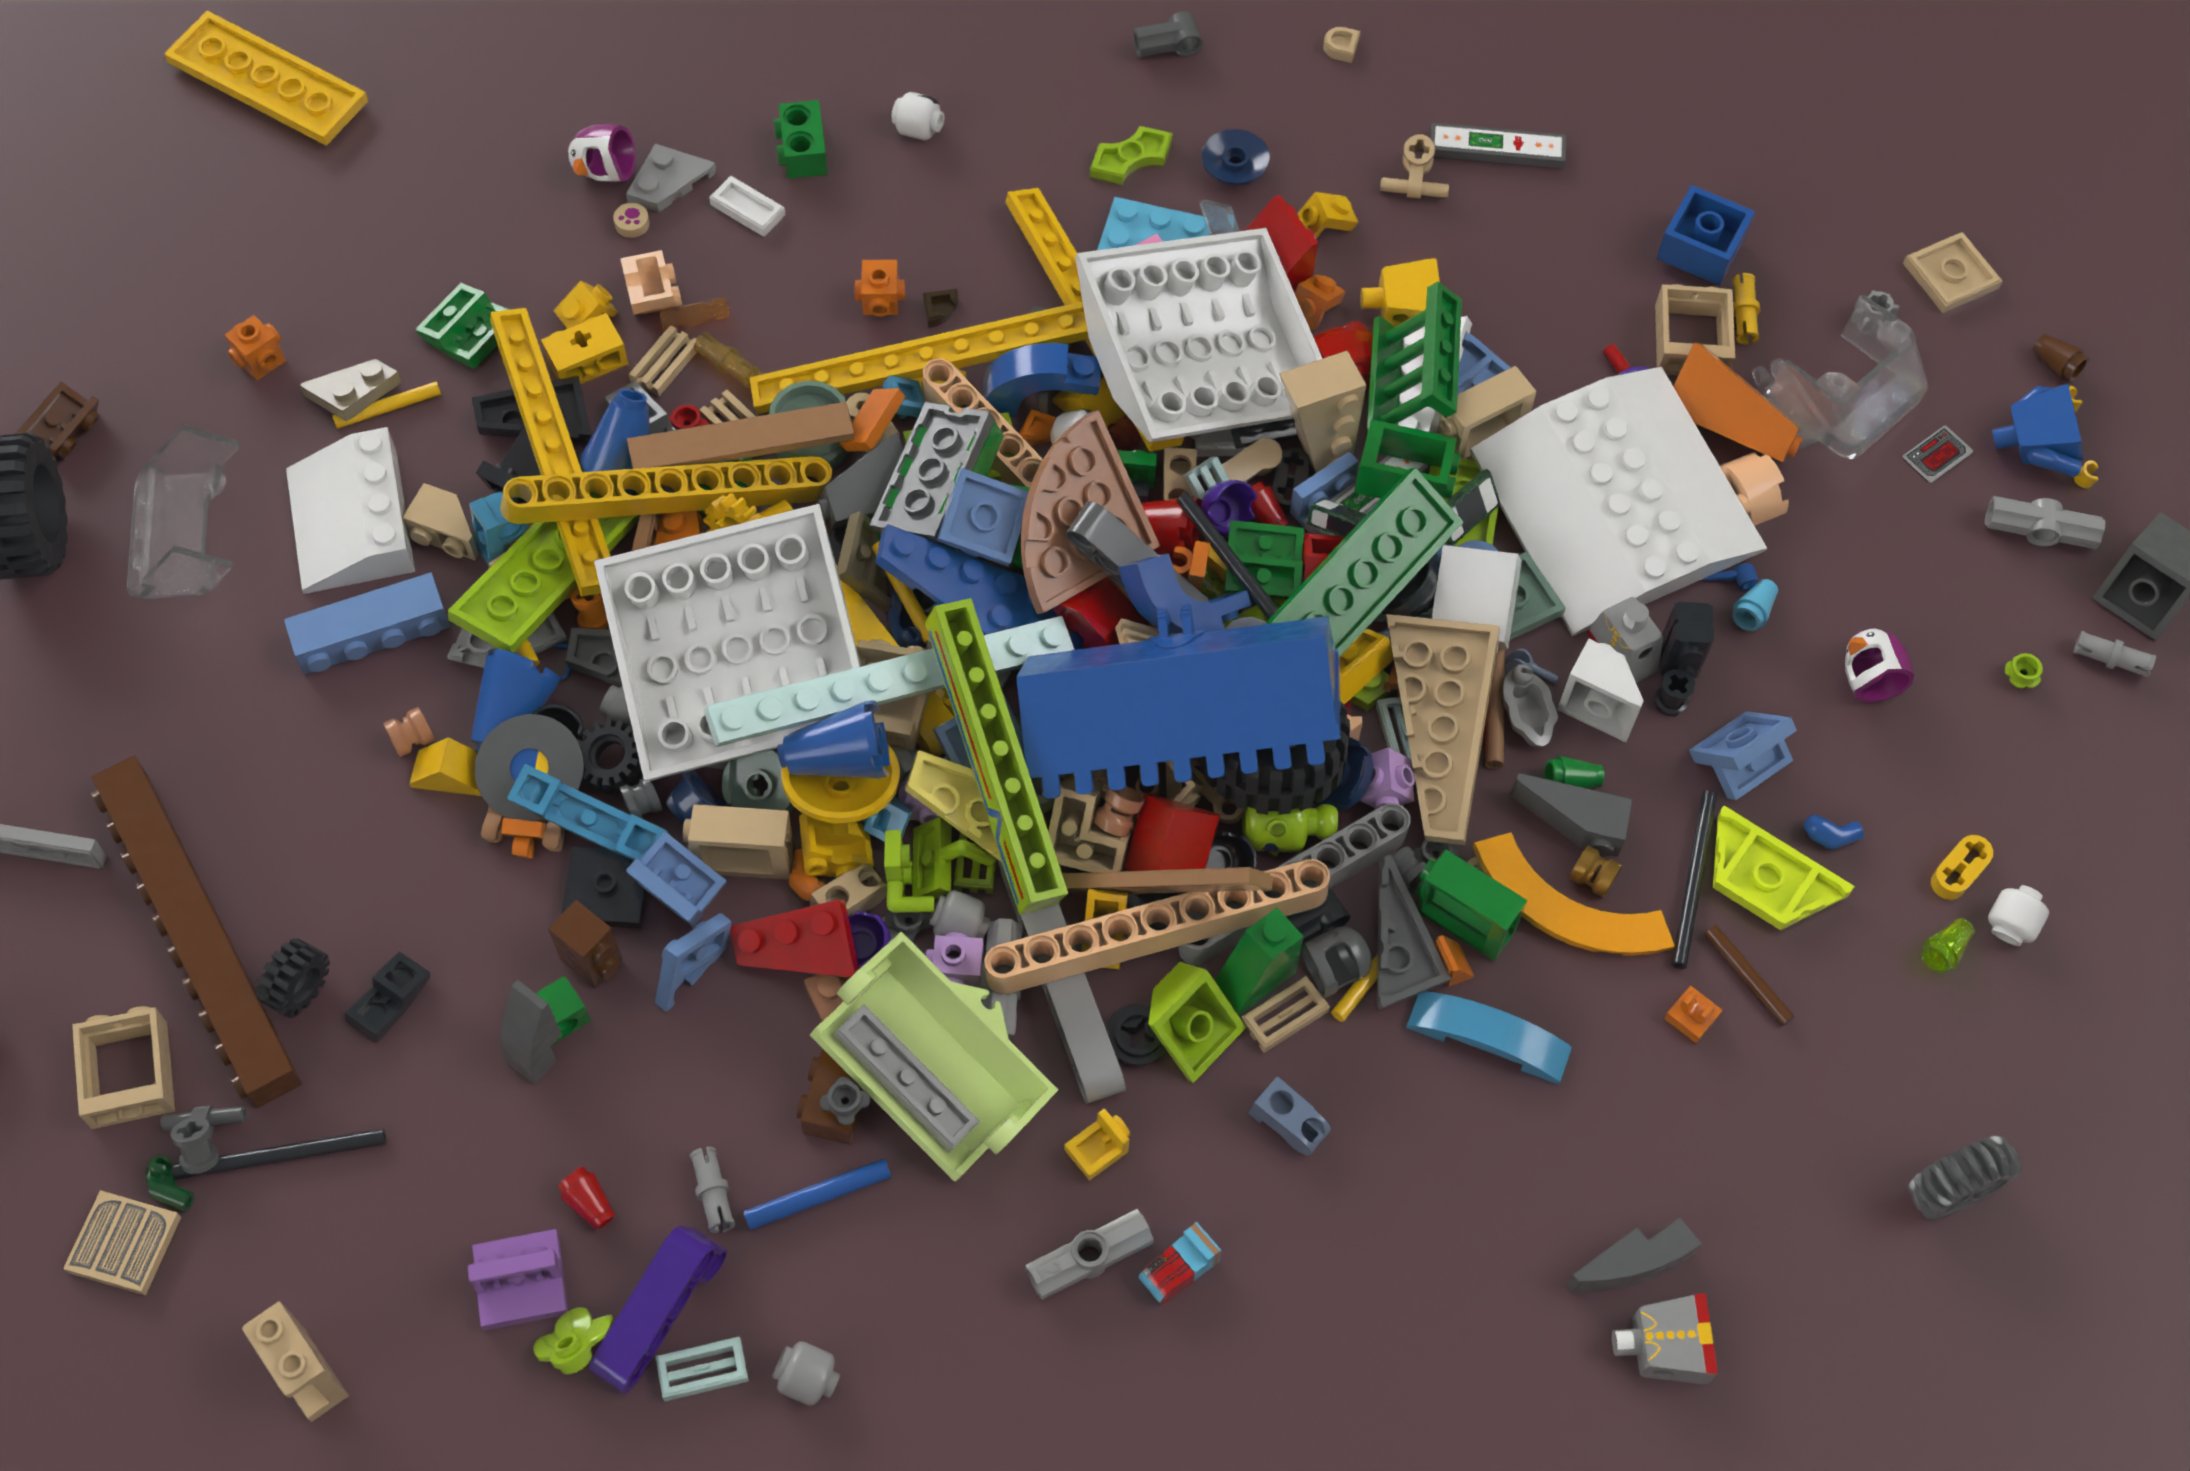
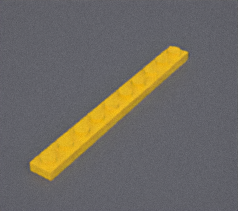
(1057, 258)
(907, 359)
(548, 436)

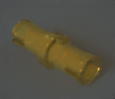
(726, 358)

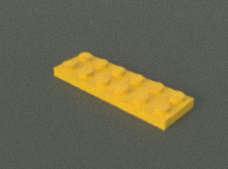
(266, 77)

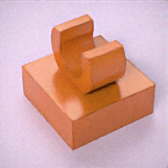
(1195, 562)
(524, 835)
(1693, 1014)

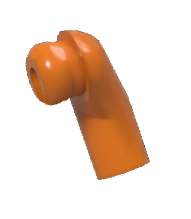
(799, 881)

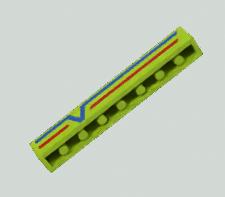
(995, 757)

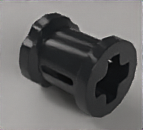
(1674, 692)

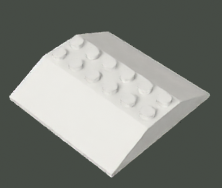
(1195, 331)
(1617, 495)
(721, 623)

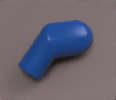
(1831, 835)

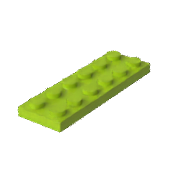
(526, 584)

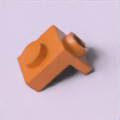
(1316, 297)

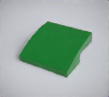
(462, 326)
(1269, 554)

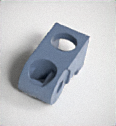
(1290, 1117)

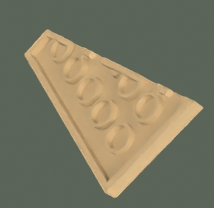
(1444, 698)

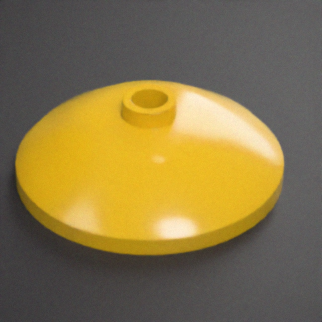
(823, 801)

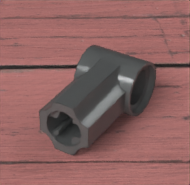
(1177, 35)

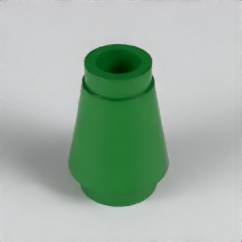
(1574, 772)

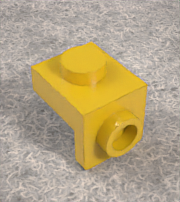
(1327, 211)
(584, 303)
(1099, 1144)

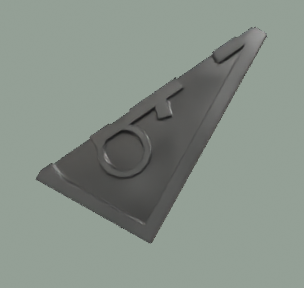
(1406, 952)

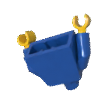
(2048, 433)

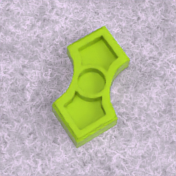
(1143, 149)

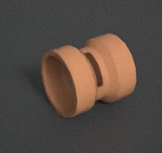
(412, 730)
(1118, 811)

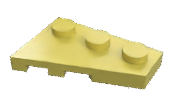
(953, 795)

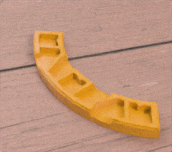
(1565, 918)

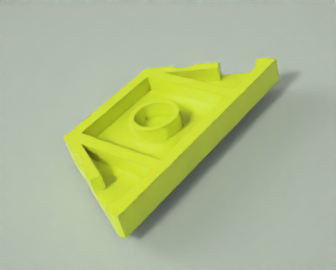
(1770, 874)

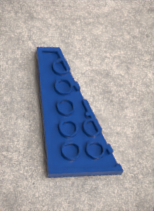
(952, 576)

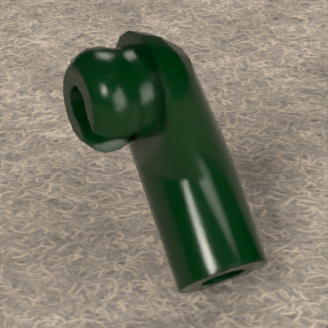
(163, 1186)

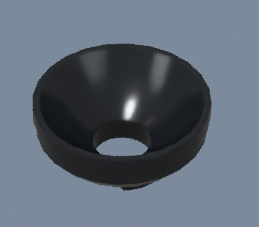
(1416, 595)

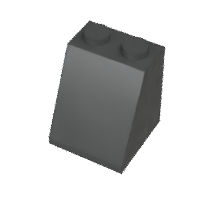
(2150, 578)

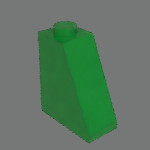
(1260, 961)

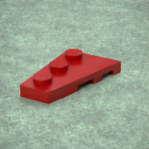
(799, 940)

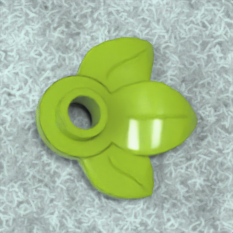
(572, 1341)

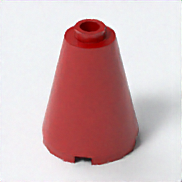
(1172, 527)

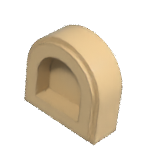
(1341, 43)

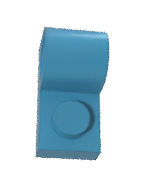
(491, 529)

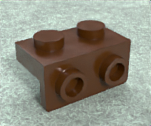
(61, 419)

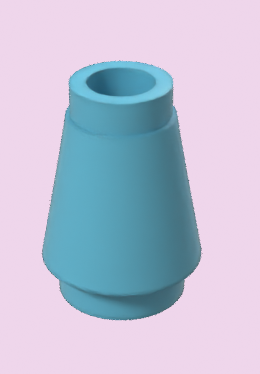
(1755, 606)

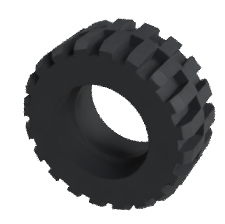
(30, 508)
(1287, 788)

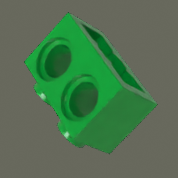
(802, 139)

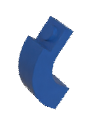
(1036, 370)
(1153, 585)

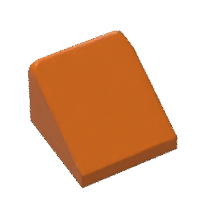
(1454, 960)

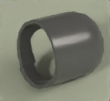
(1336, 959)

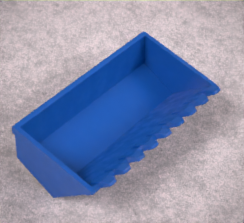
(1180, 702)

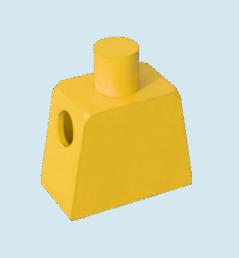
(1401, 290)

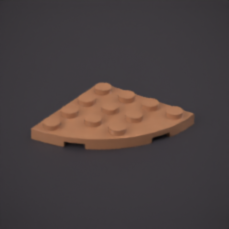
(1075, 470)

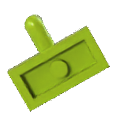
(933, 857)
(900, 873)

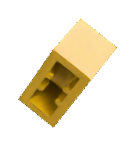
(585, 350)

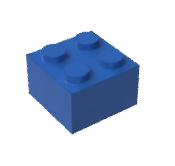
(1705, 235)

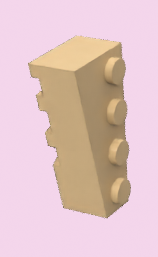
(1325, 406)

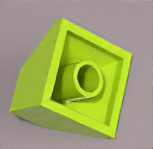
(1193, 1019)

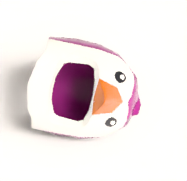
(603, 153)
(1877, 666)

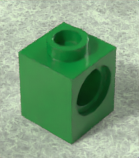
(566, 1006)

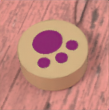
(631, 220)

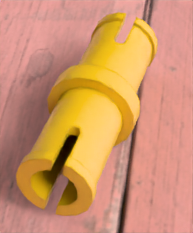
(1745, 308)

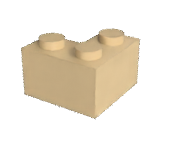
(1076, 836)

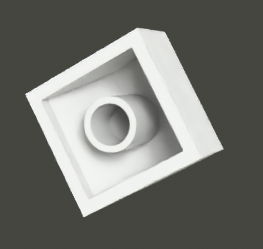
(1602, 691)

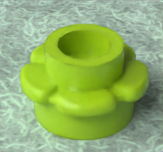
(2027, 663)

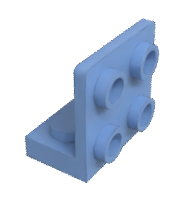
(1324, 485)

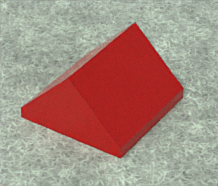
(1171, 836)

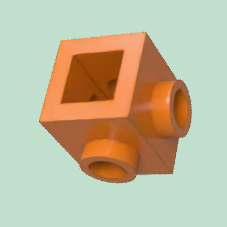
(880, 288)
(255, 347)

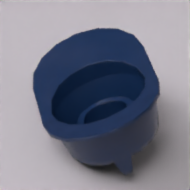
(691, 791)

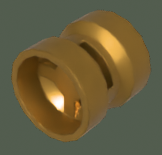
(1588, 866)

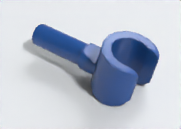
(1744, 575)

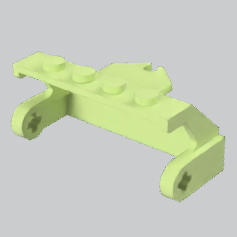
(953, 1039)

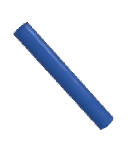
(817, 1194)

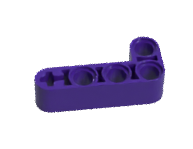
(655, 1305)

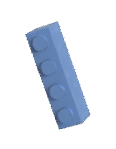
(367, 623)

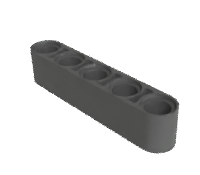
(1113, 544)

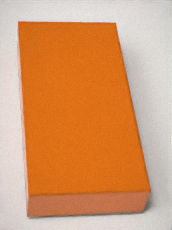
(874, 419)

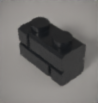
(1687, 638)

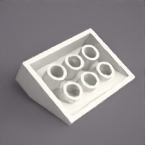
(350, 513)

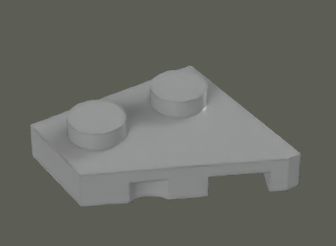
(666, 177)

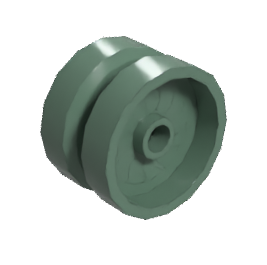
(808, 395)

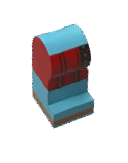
(1181, 1264)

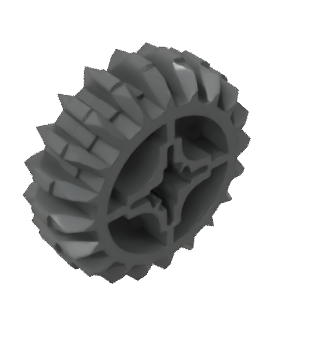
(1965, 1177)

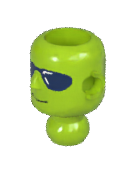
(1289, 831)

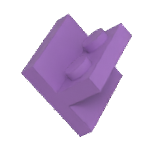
(519, 1279)

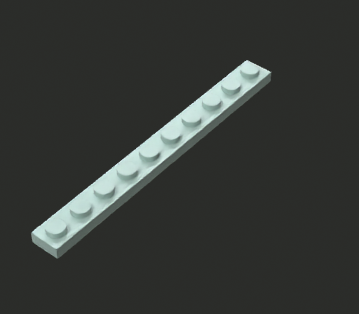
(881, 681)

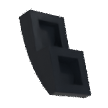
(392, 993)

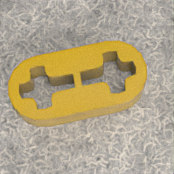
(1956, 862)

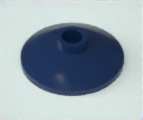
(1235, 157)

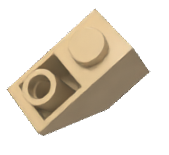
(439, 520)

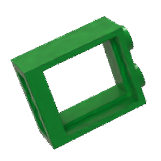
(1409, 444)
(1469, 904)

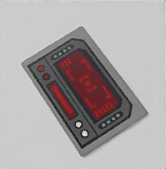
(1937, 453)

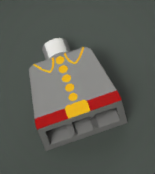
(1631, 633)
(1671, 1340)

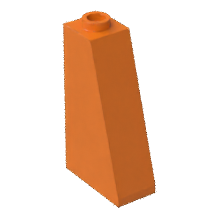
(1732, 407)

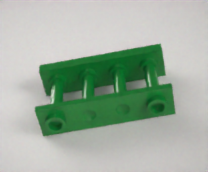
(1440, 360)

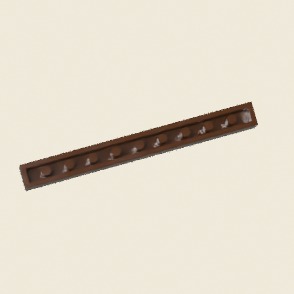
(196, 933)

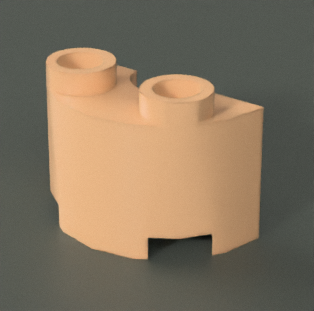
(650, 283)
(1757, 486)

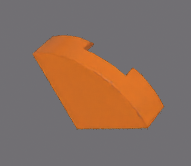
(1037, 428)

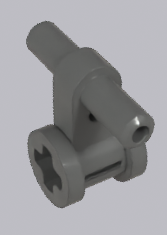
(194, 1132)

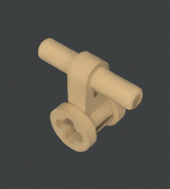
(1416, 168)

